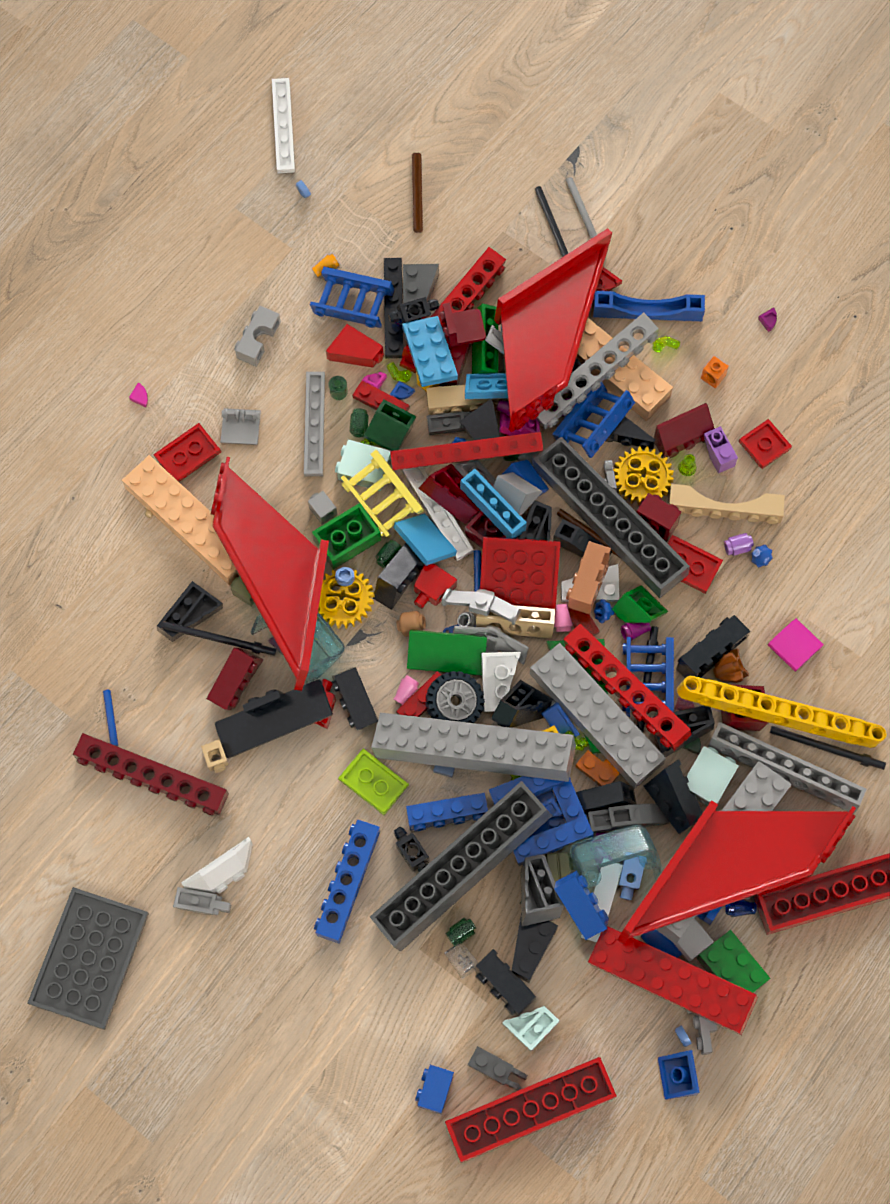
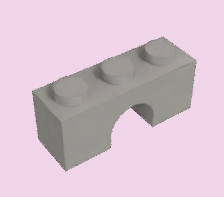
(262, 322)

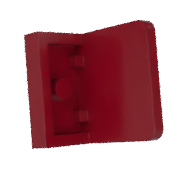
(462, 326)

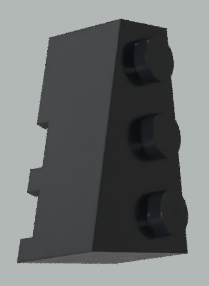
(538, 522)
(698, 719)
(674, 797)
(504, 983)

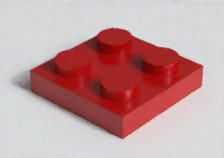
(765, 444)

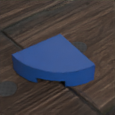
(402, 391)
(552, 807)

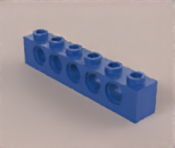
(335, 930)

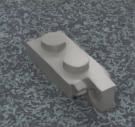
(200, 902)

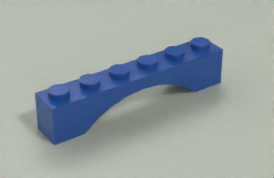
(683, 308)

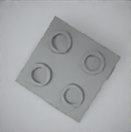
(240, 426)

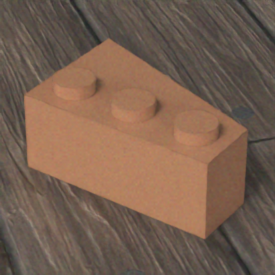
(589, 578)

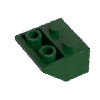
(390, 426)

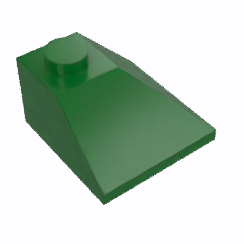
(638, 607)

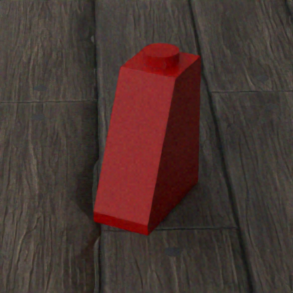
(355, 348)

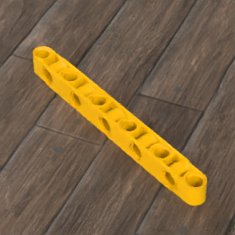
(781, 711)

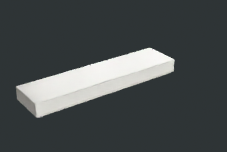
(606, 889)

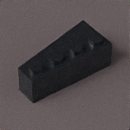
(712, 648)

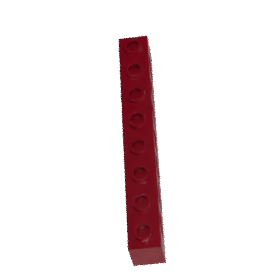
(88, 745)

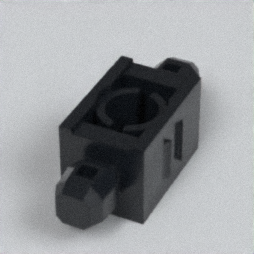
(421, 303)
(405, 840)

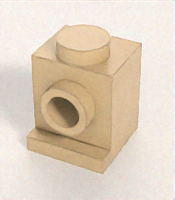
(212, 750)

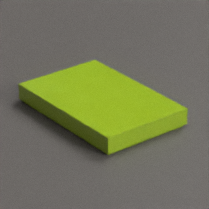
(373, 781)

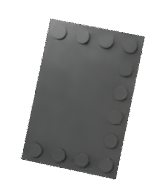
(88, 958)

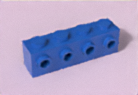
(446, 811)

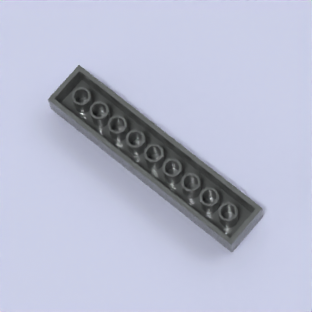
(611, 517)
(460, 866)

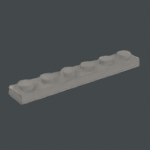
(314, 424)

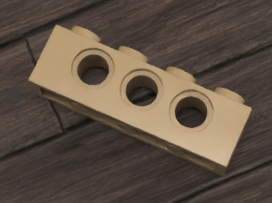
(530, 622)

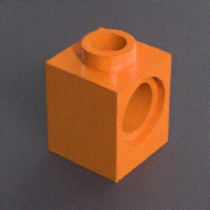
(714, 372)

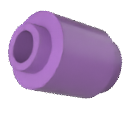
(738, 544)

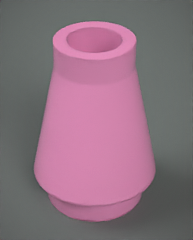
(562, 618)
(406, 689)

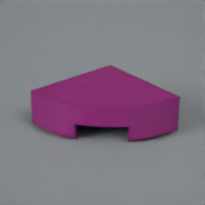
(768, 319)

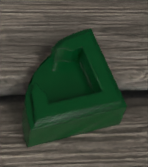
(694, 746)

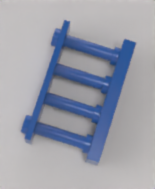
(350, 280)
(580, 412)
(666, 668)

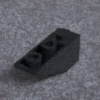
(630, 434)
(573, 538)

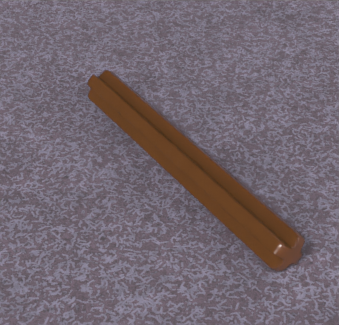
(417, 192)

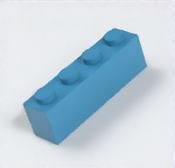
(492, 504)

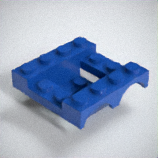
(554, 832)

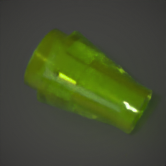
(688, 465)

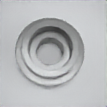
(466, 616)

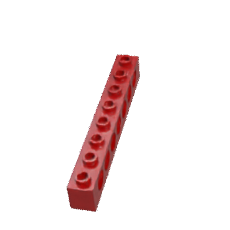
(489, 260)
(466, 451)
(582, 637)

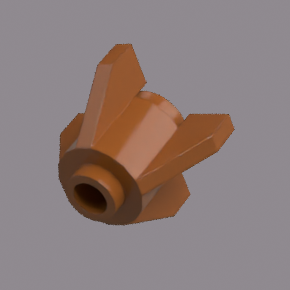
(730, 668)

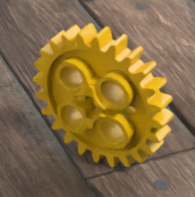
(644, 460)
(340, 614)

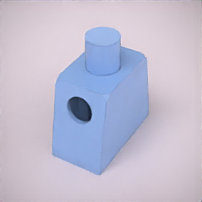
(632, 867)

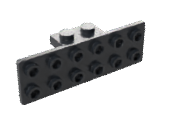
(272, 717)

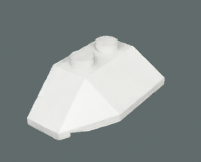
(222, 870)

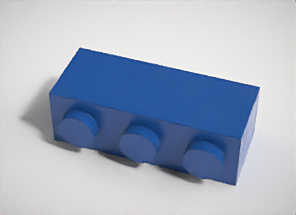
(581, 904)

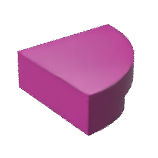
(375, 379)
(139, 395)

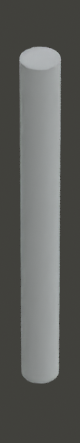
(580, 205)

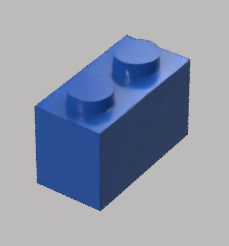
(435, 1089)

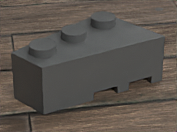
(418, 282)

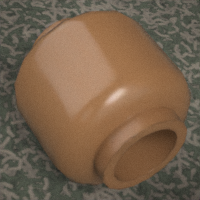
(411, 621)

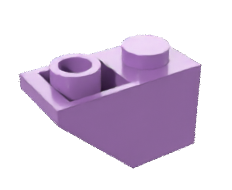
(720, 450)

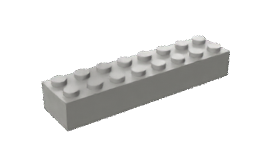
(597, 716)

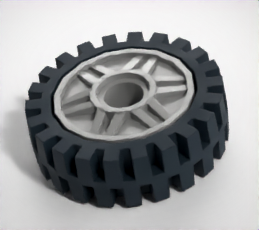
(459, 685)

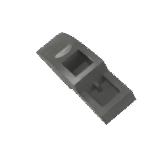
(626, 816)

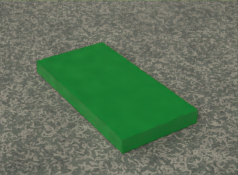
(445, 652)

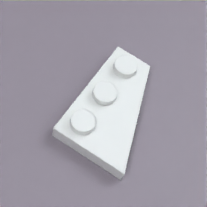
(609, 588)
(497, 676)

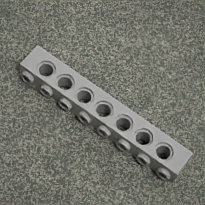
(583, 373)
(793, 769)

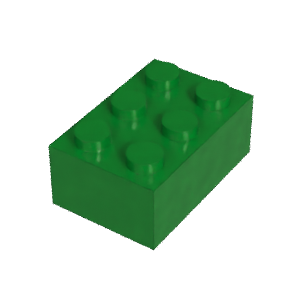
(347, 535)
(733, 963)

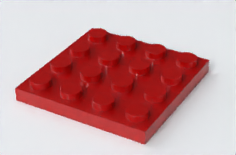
(521, 570)

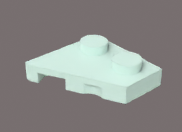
(532, 1026)

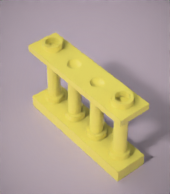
(388, 477)

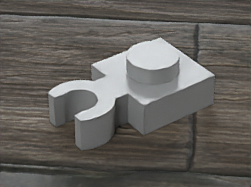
(609, 474)

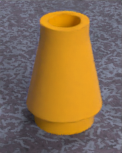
(328, 261)

